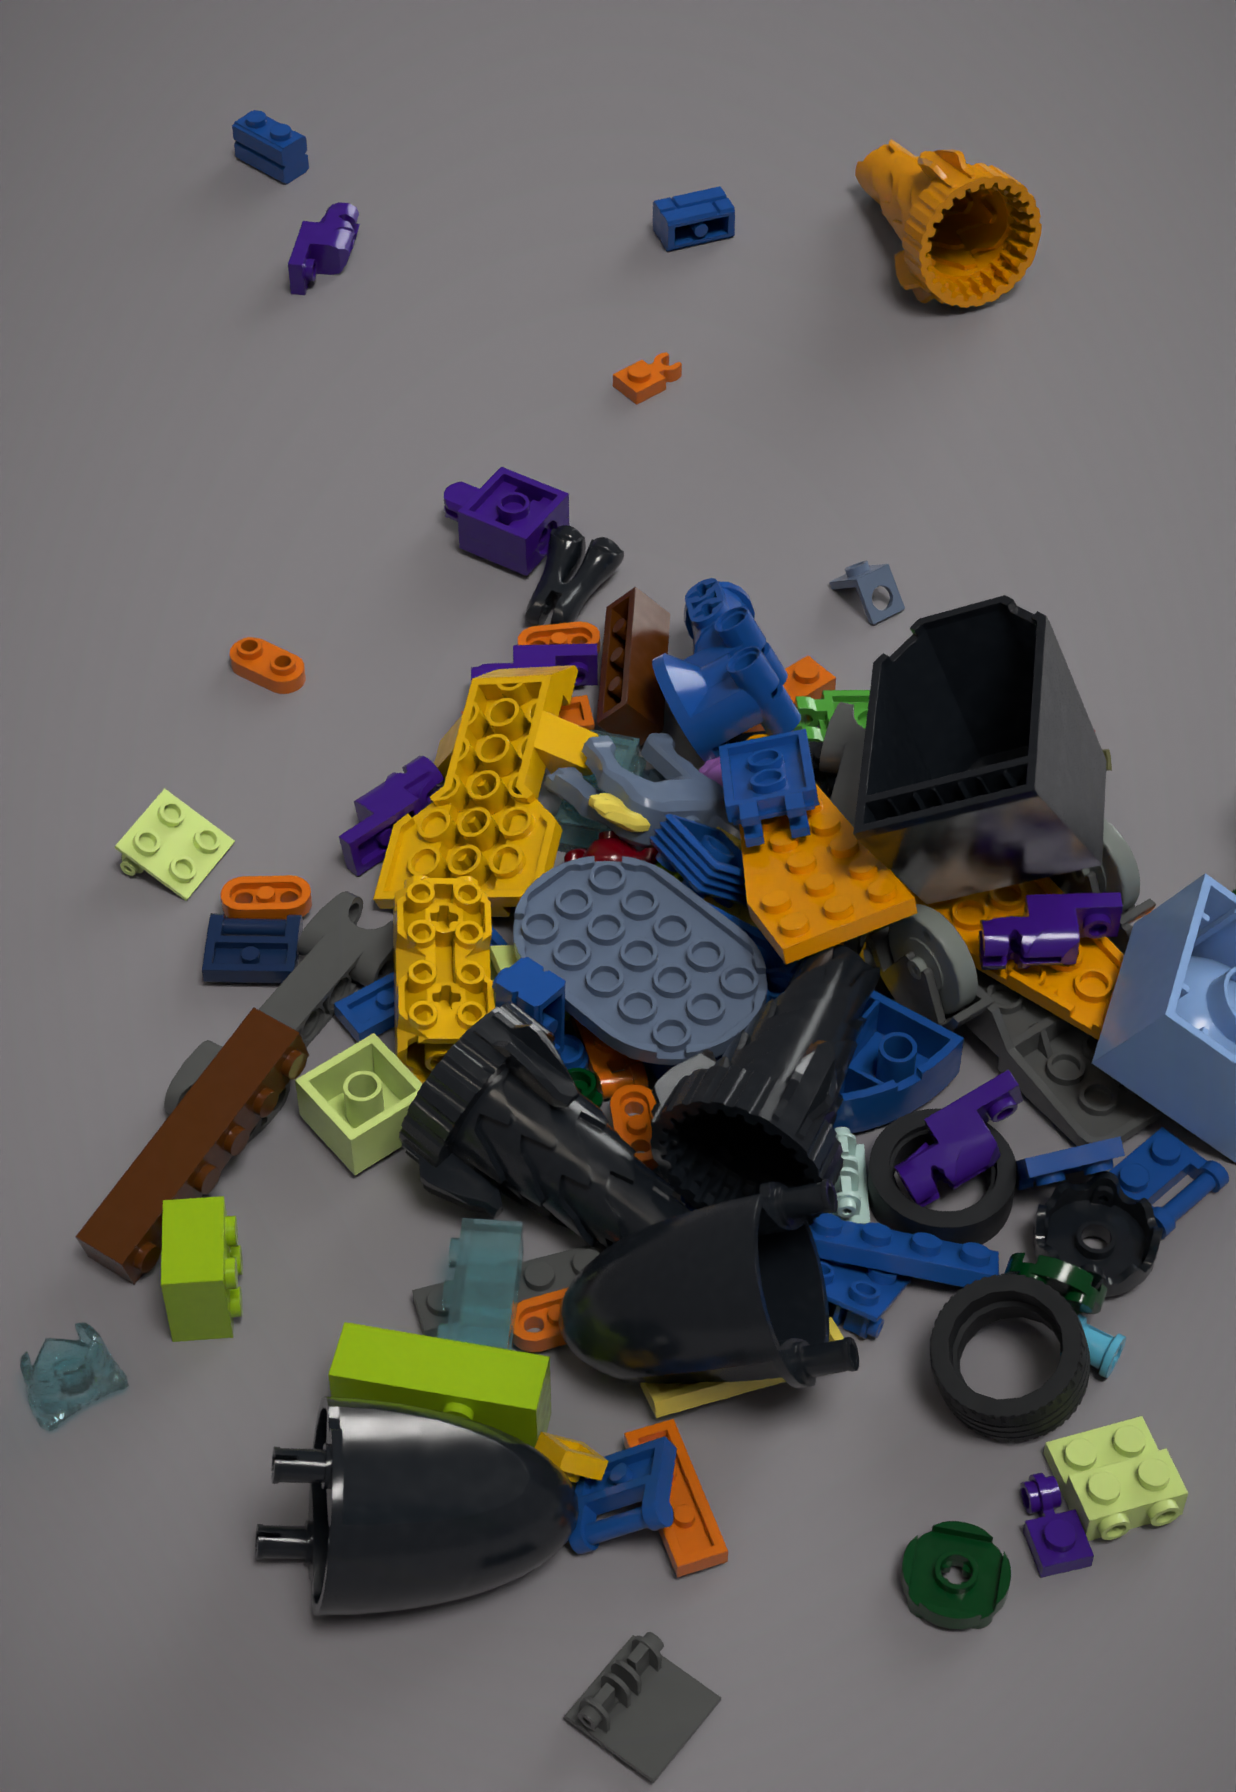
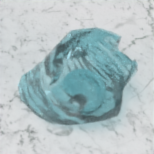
(70, 1376)

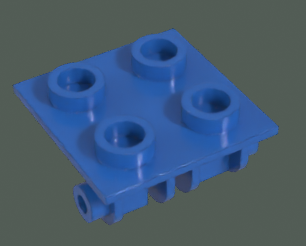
(863, 1293)

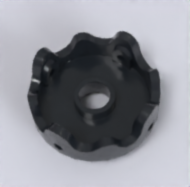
(1104, 1212)

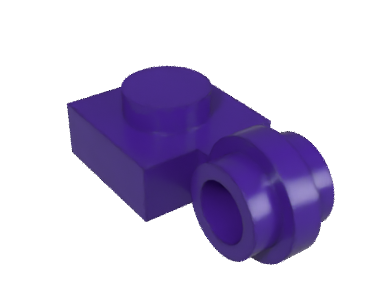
(1054, 1539)

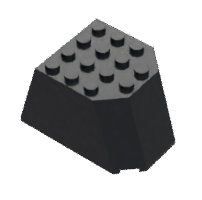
(979, 756)

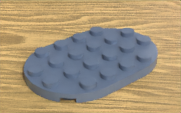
(641, 958)

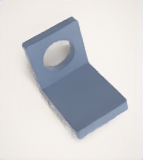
(866, 579)

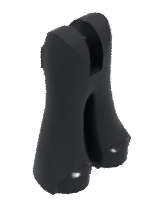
(564, 556)

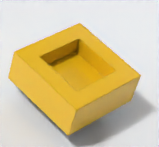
(572, 1456)

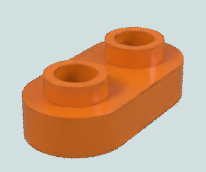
(561, 633)
(267, 665)
(266, 897)
(634, 1129)
(539, 1313)

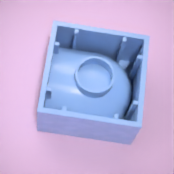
(1175, 1013)

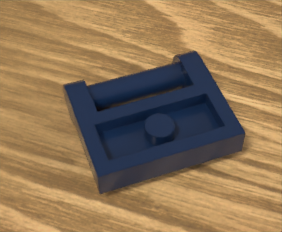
(251, 949)

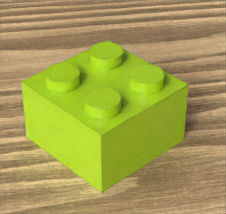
(200, 1268)

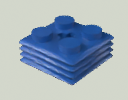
(703, 858)

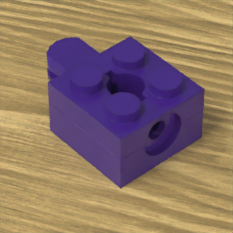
(507, 518)

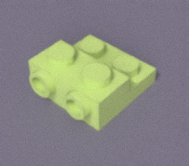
(1116, 1478)

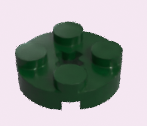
(1064, 1277)
(950, 1604)

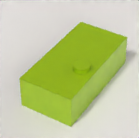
(445, 1375)

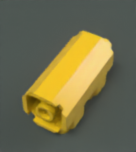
(439, 966)

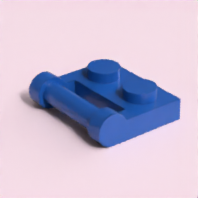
(1055, 1165)
(1158, 1167)
(630, 1477)

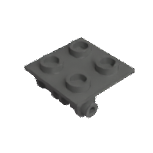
(643, 1707)

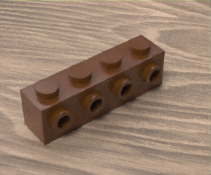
(628, 690)

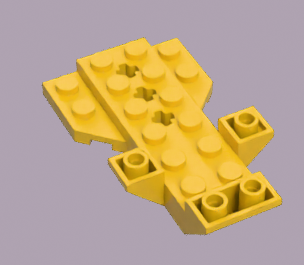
(489, 809)

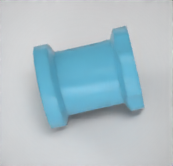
(1103, 1347)

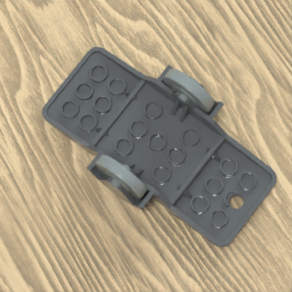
(1050, 1059)

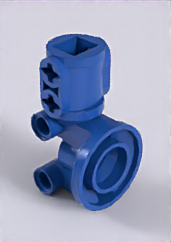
(730, 677)

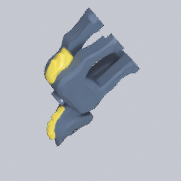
(637, 803)

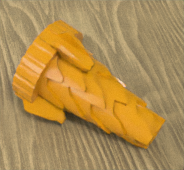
(960, 224)

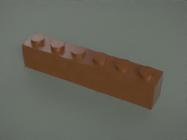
(194, 1143)

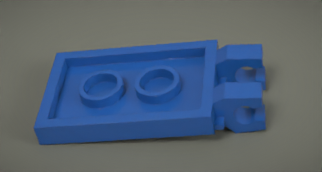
(767, 781)

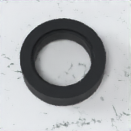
(893, 1209)

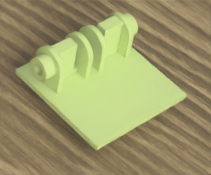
(173, 845)

